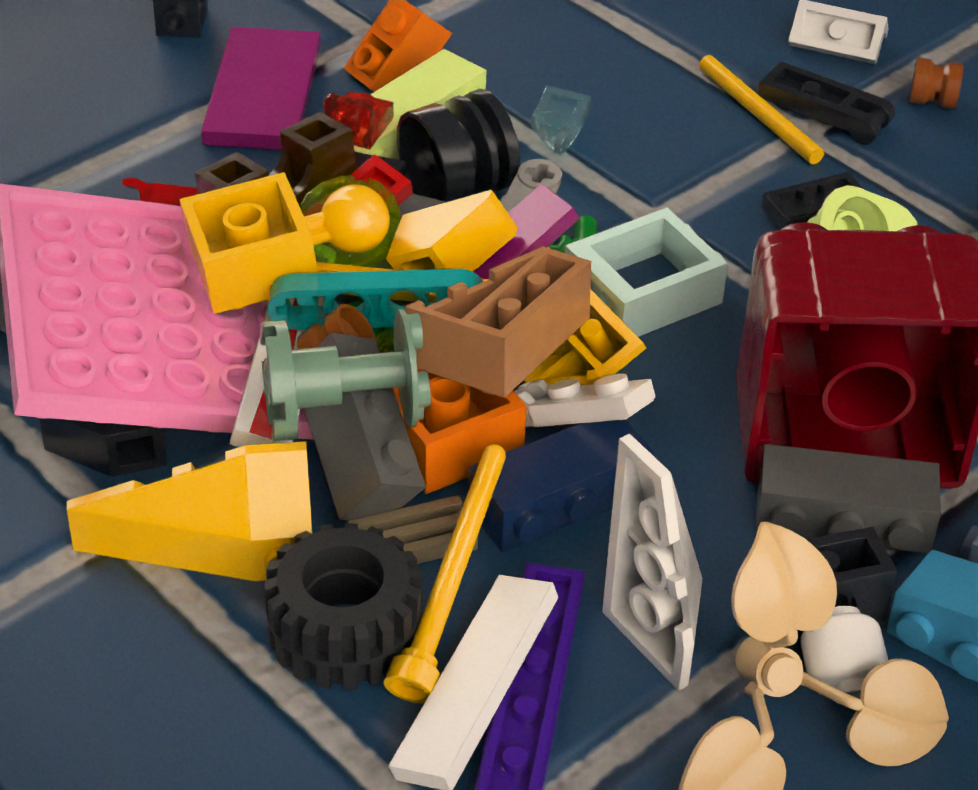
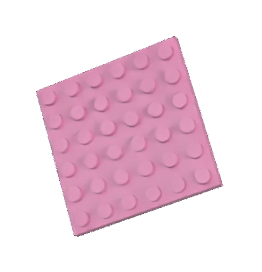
(116, 316)

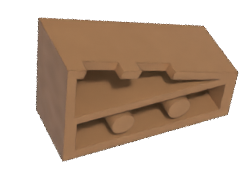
(505, 324)

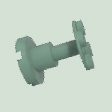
(319, 376)

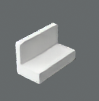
(838, 31)

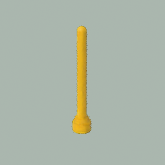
(415, 671)

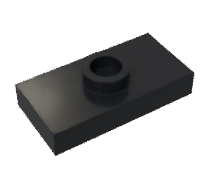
(803, 200)

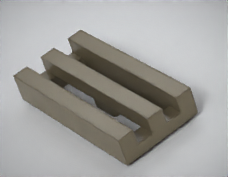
(418, 522)

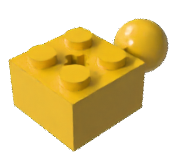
(258, 233)

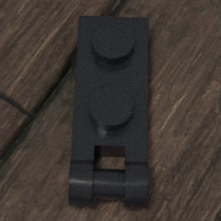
(827, 101)

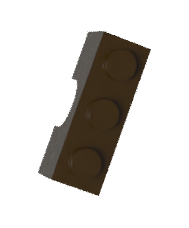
(310, 154)

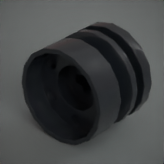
(459, 147)

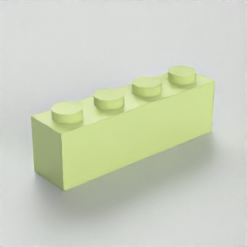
(427, 83)

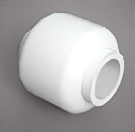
(844, 649)

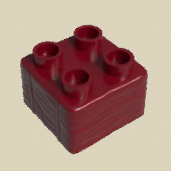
(862, 346)

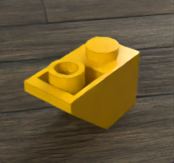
(452, 234)

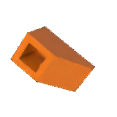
(396, 44)

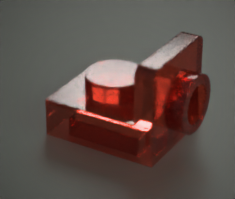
(362, 114)

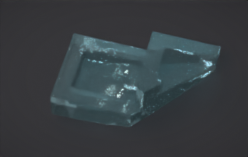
(560, 117)

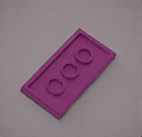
(260, 87)

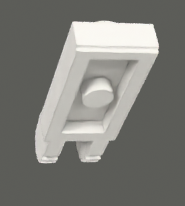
(571, 403)

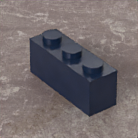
(555, 482)

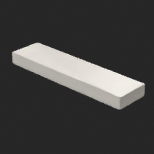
(473, 683)

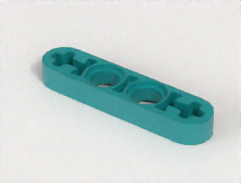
(371, 286)

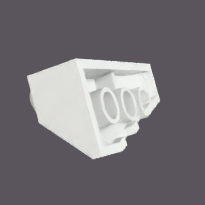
(651, 564)

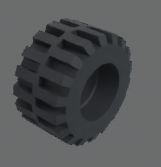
(335, 569)

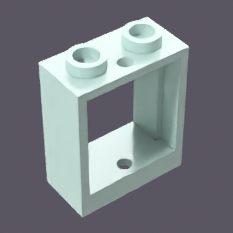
(667, 300)

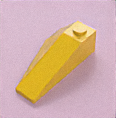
(203, 519)

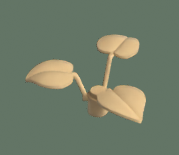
(788, 589)

